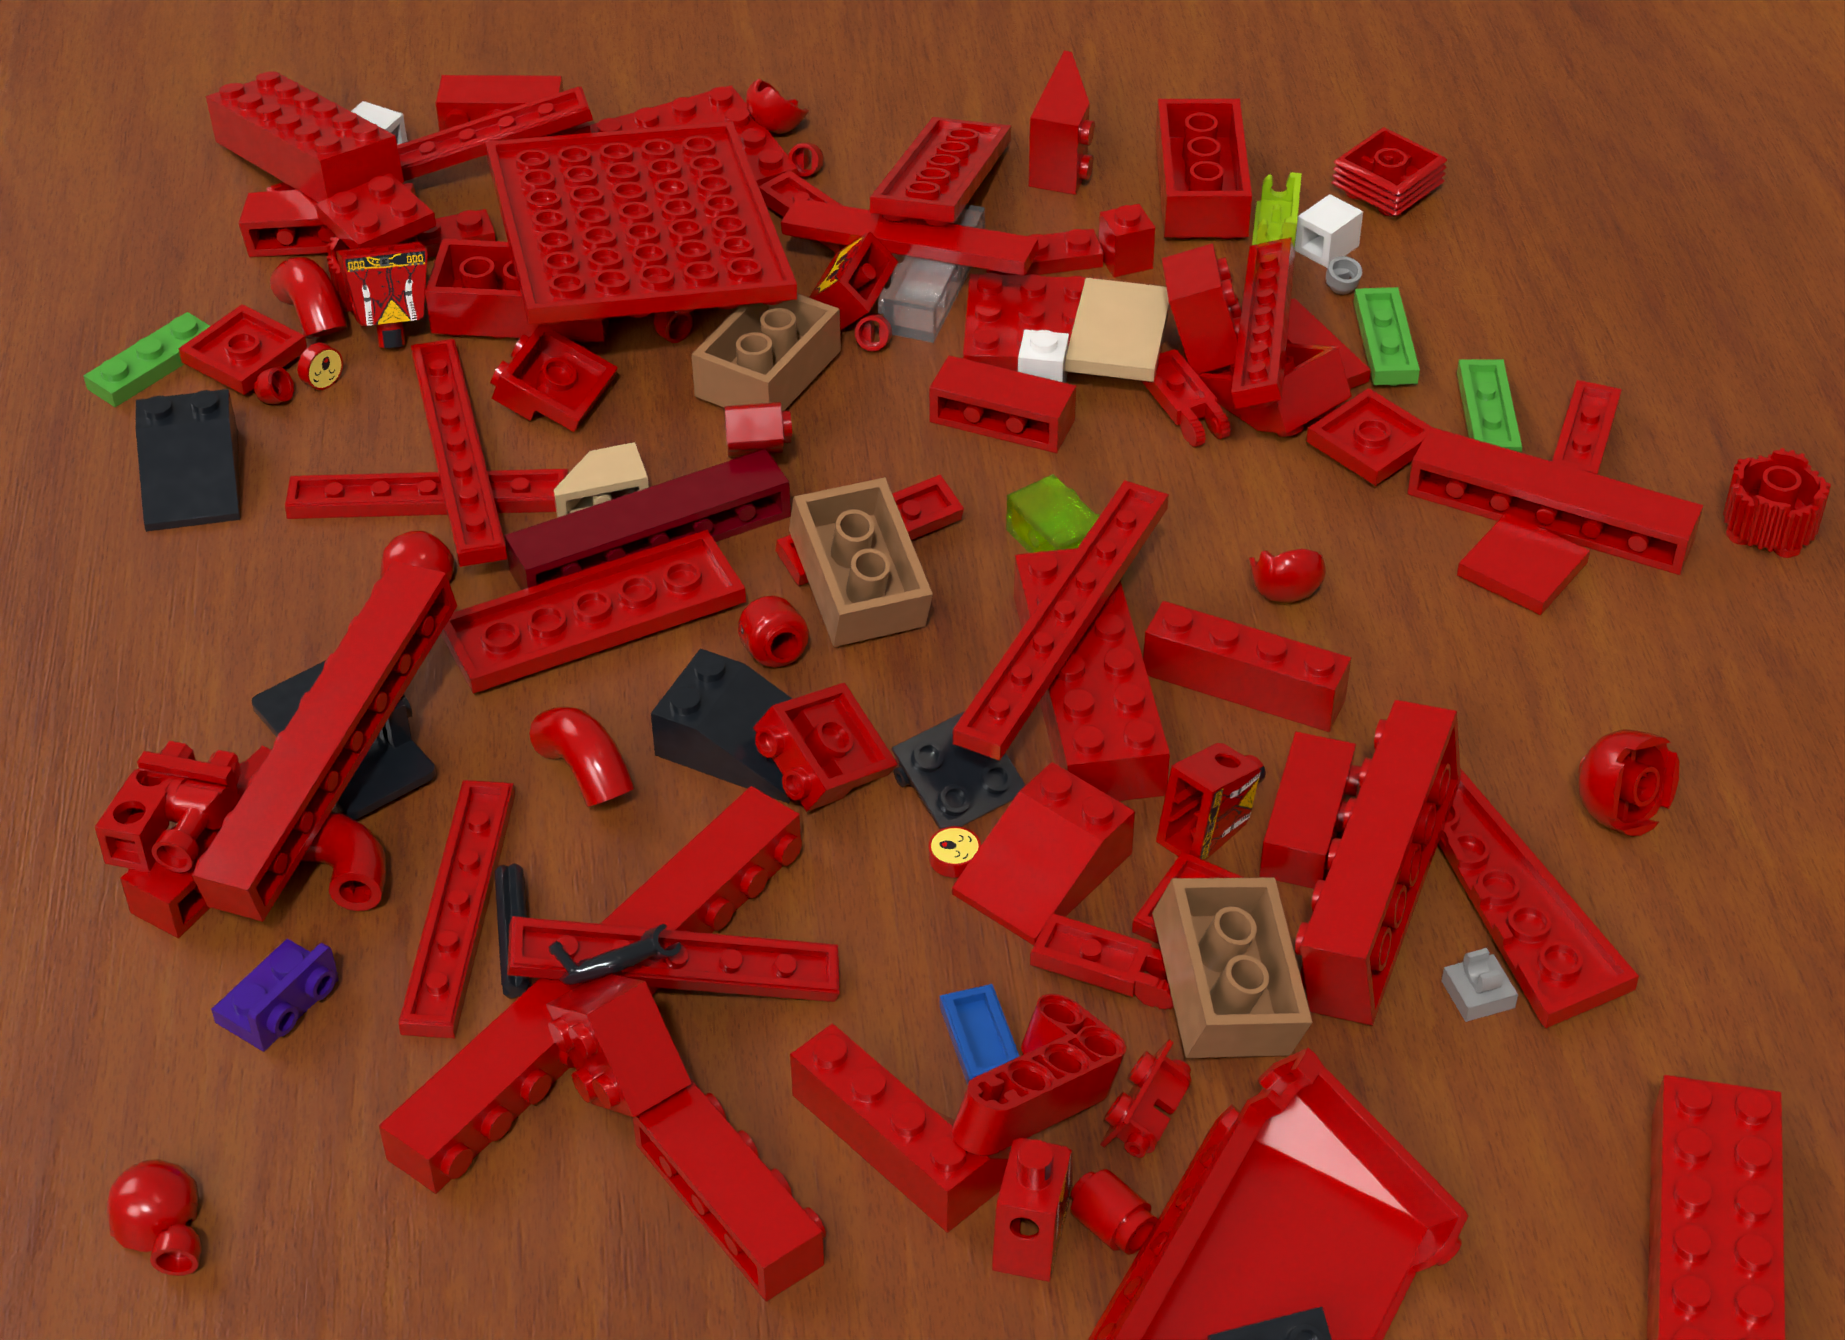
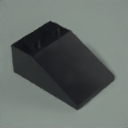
(188, 459)
(710, 722)

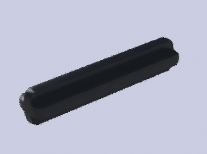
(510, 902)

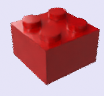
(1203, 307)
(617, 1044)

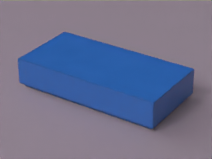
(977, 1030)

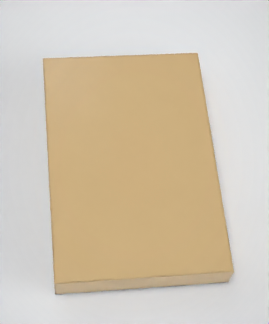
(1118, 330)

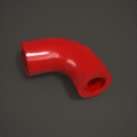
(314, 296)
(585, 748)
(355, 860)

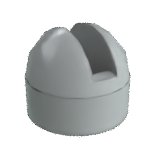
(1340, 271)

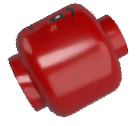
(773, 631)

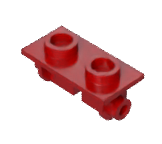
(1133, 1116)

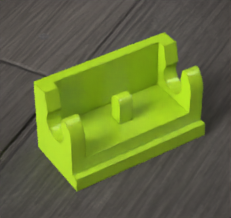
(1277, 211)

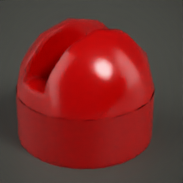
(800, 156)
(673, 325)
(866, 332)
(274, 386)
(176, 1250)

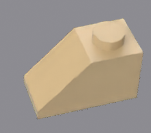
(600, 478)

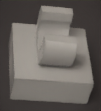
(1479, 986)

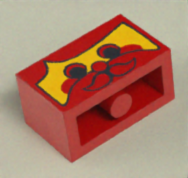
(855, 278)

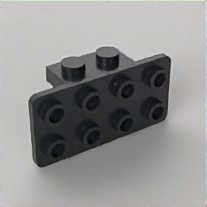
(390, 766)

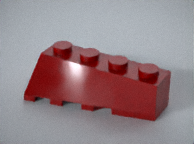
(893, 1128)

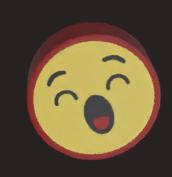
(320, 366)
(952, 850)

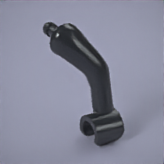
(615, 959)

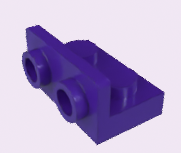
(277, 993)

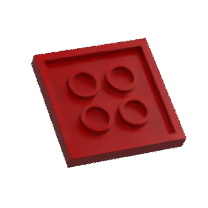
(1007, 304)

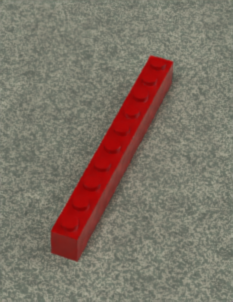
(515, 1055)

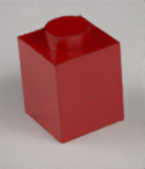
(1127, 240)

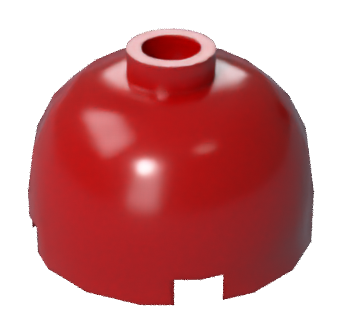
(1628, 780)

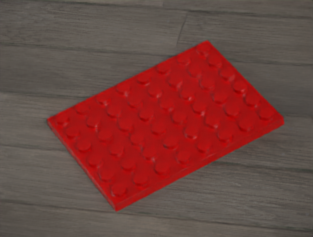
(636, 223)

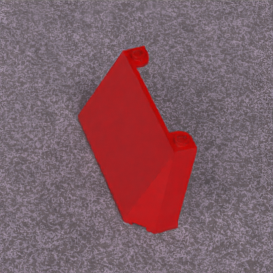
(1285, 1215)

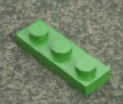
(1386, 336)
(143, 362)
(1488, 402)

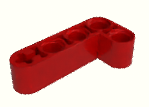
(1063, 1070)

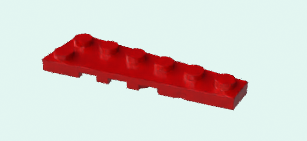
(1536, 924)

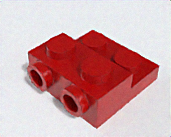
(551, 378)
(822, 746)

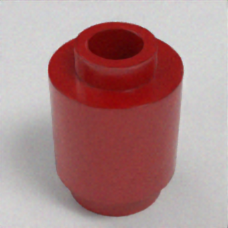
(1112, 1211)

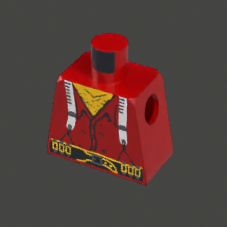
(386, 287)
(1208, 800)
(1035, 1188)

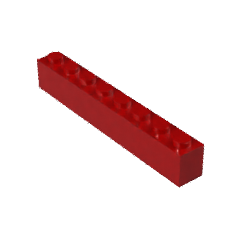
(324, 742)

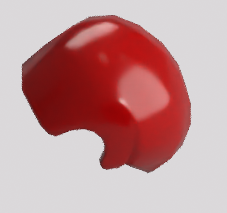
(772, 109)
(420, 550)
(1288, 575)
(148, 1201)

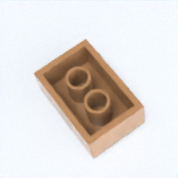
(766, 352)
(860, 561)
(1231, 967)

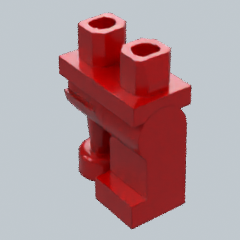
(164, 790)

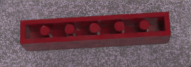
(715, 499)

